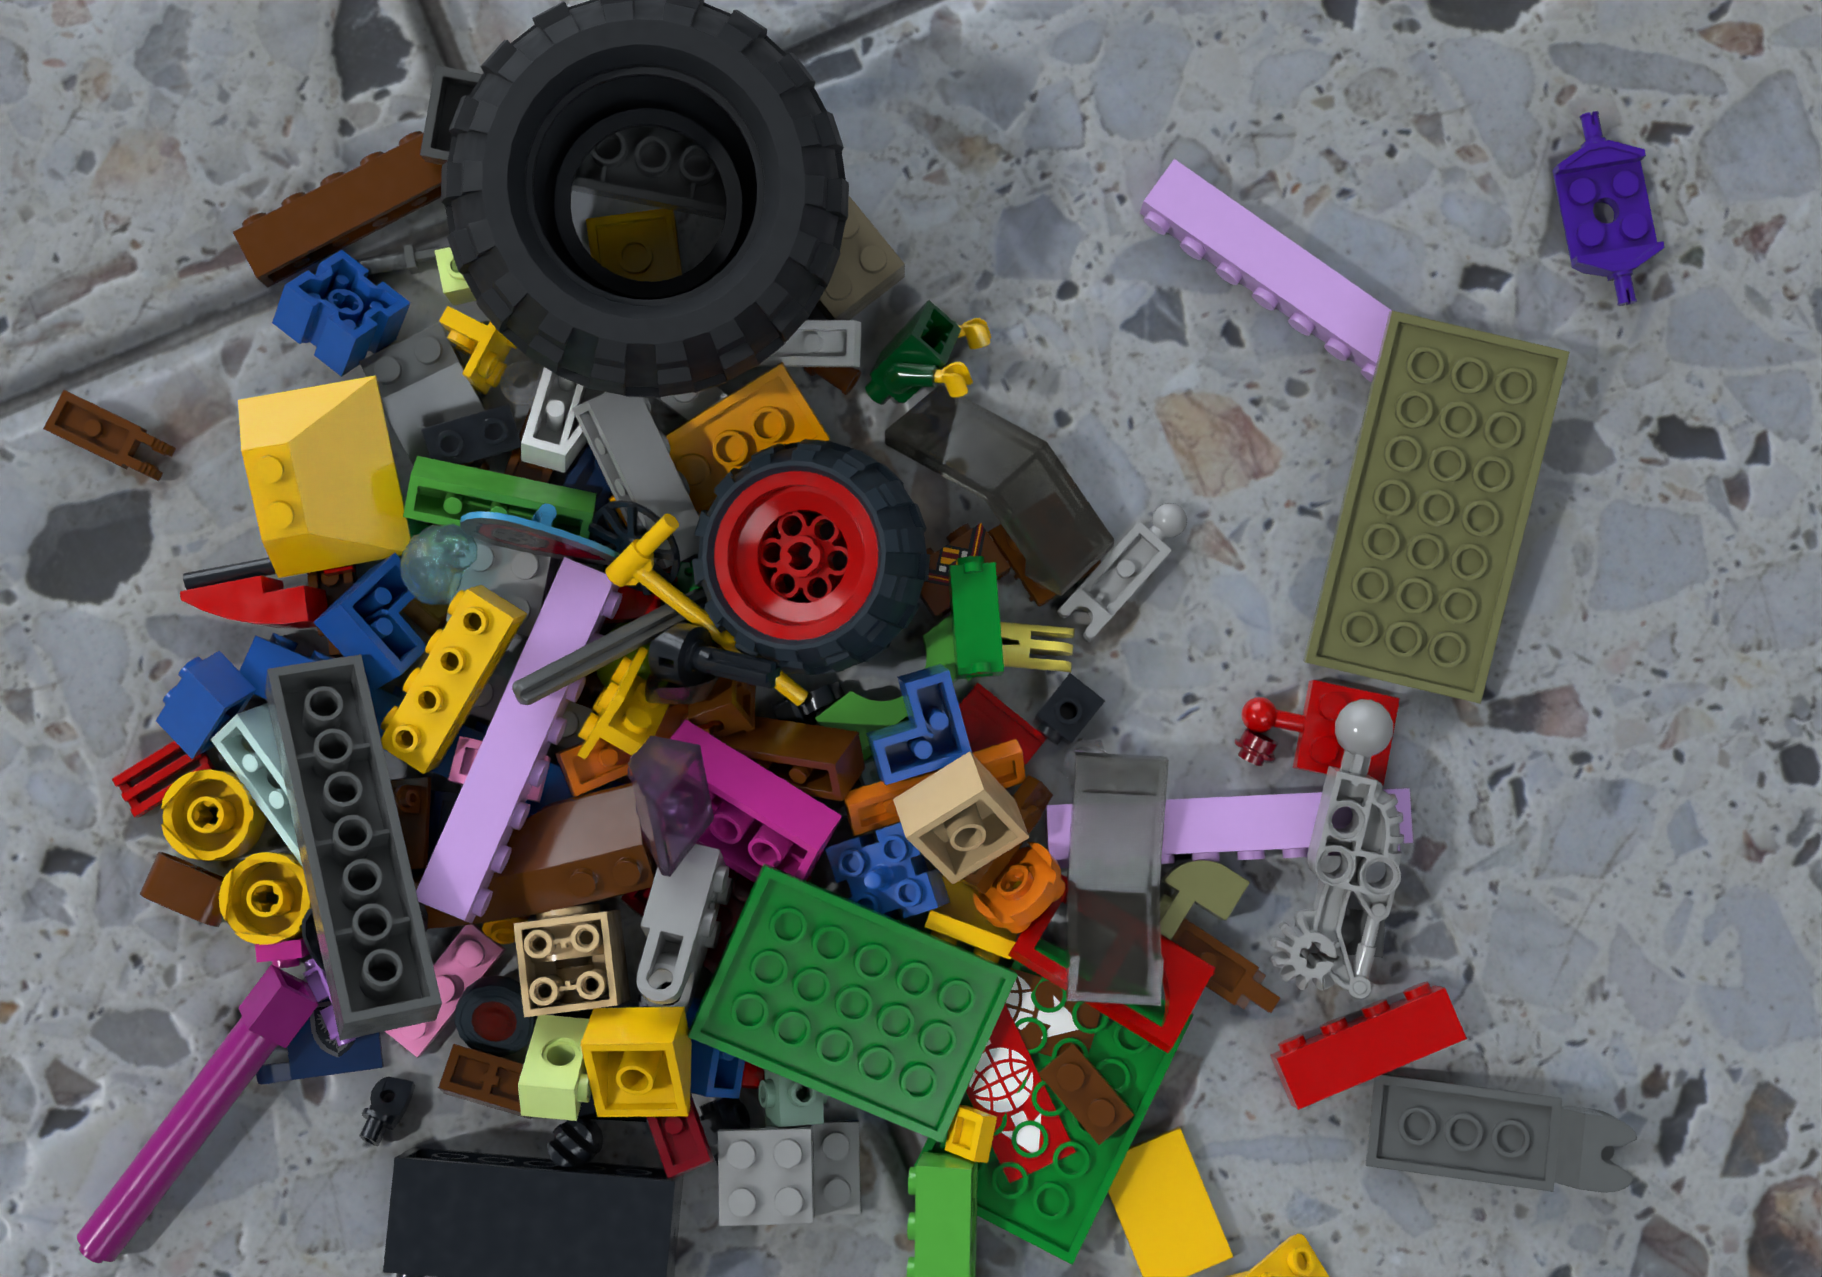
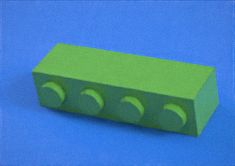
(446, 491)
(943, 1216)

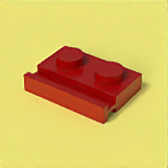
(993, 723)

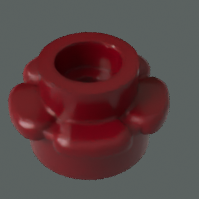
(1256, 747)

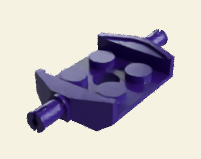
(1610, 175)

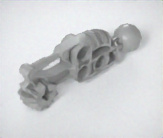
(1370, 837)

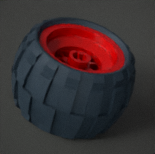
(746, 571)

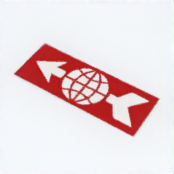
(995, 1090)

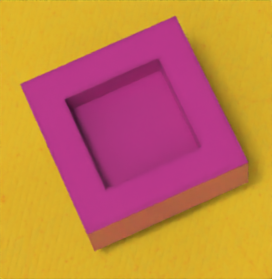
(282, 954)

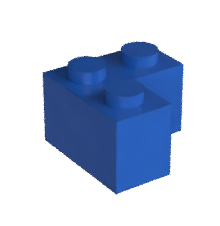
(370, 624)
(930, 736)

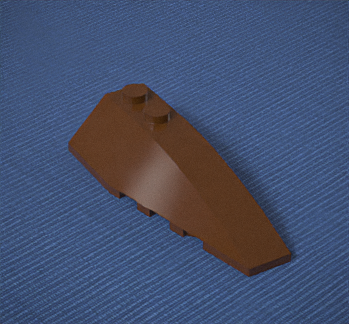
(567, 858)

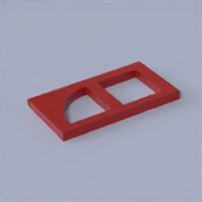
(1182, 981)

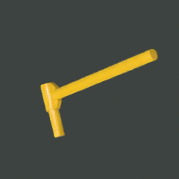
(636, 566)

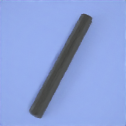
(600, 652)

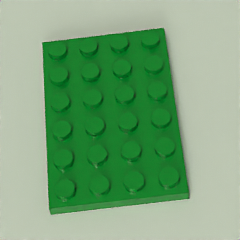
(852, 1003)
(1062, 1199)

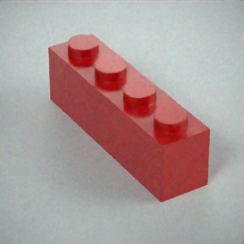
(1368, 1045)

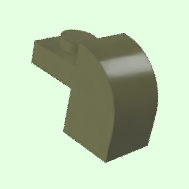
(1202, 883)

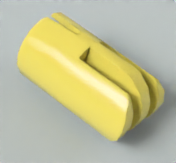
(1020, 645)

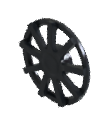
(626, 537)

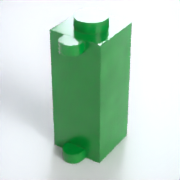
(975, 618)

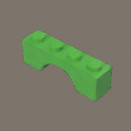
(866, 715)

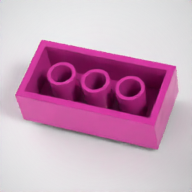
(758, 813)

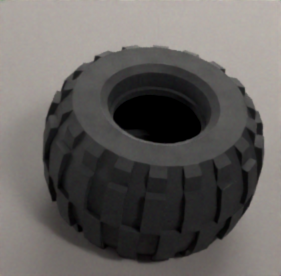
(618, 69)

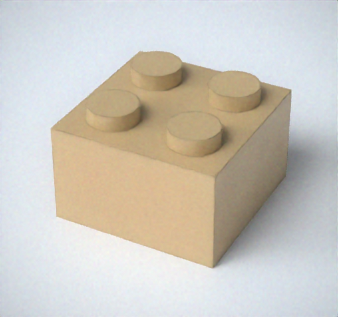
(960, 818)

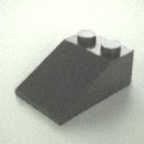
(422, 386)

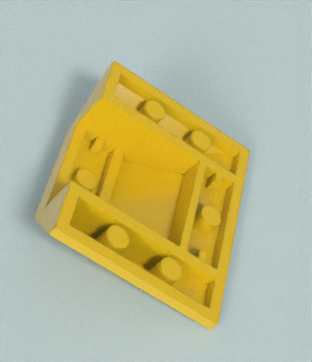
(323, 476)

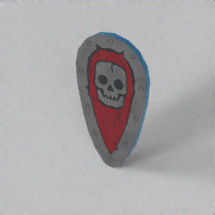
(535, 536)

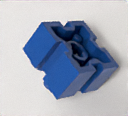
(340, 312)
(887, 873)

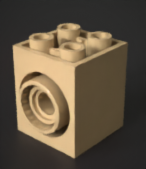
(572, 960)

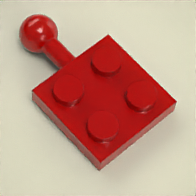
(1317, 741)

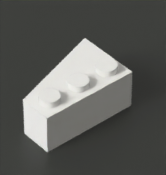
(552, 430)

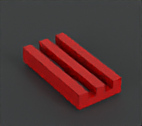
(130, 794)

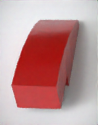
(260, 602)

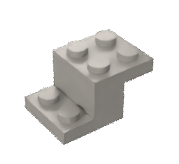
(516, 577)
(788, 1173)

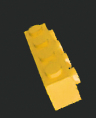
(451, 677)

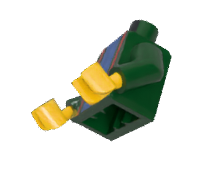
(919, 354)

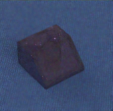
(670, 798)

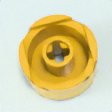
(188, 816)
(245, 904)

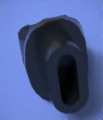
(815, 702)
(382, 1114)

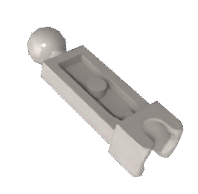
(1125, 569)

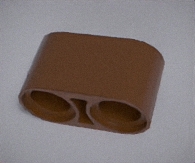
(184, 888)

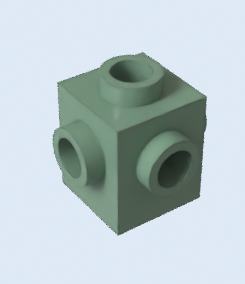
(790, 1102)

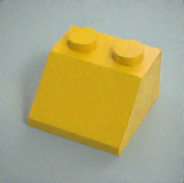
(638, 1061)

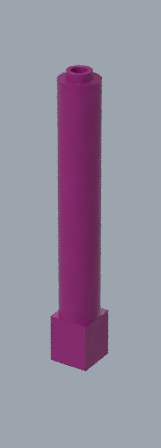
(269, 1018)

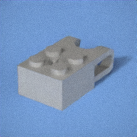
(682, 926)

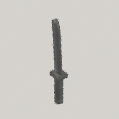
(399, 260)

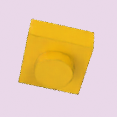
(971, 1134)

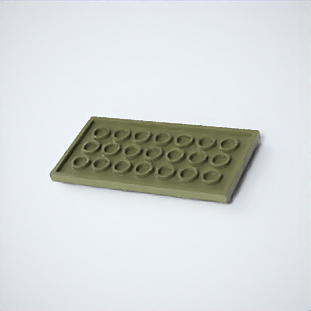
(1435, 506)

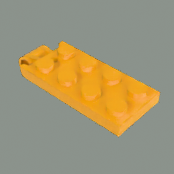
(738, 426)

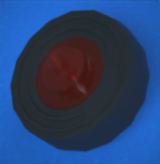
(492, 1016)

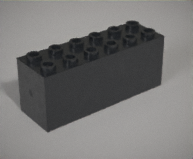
(528, 1217)

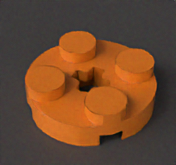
(1038, 889)

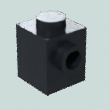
(1068, 711)

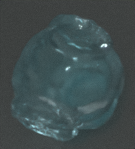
(436, 563)

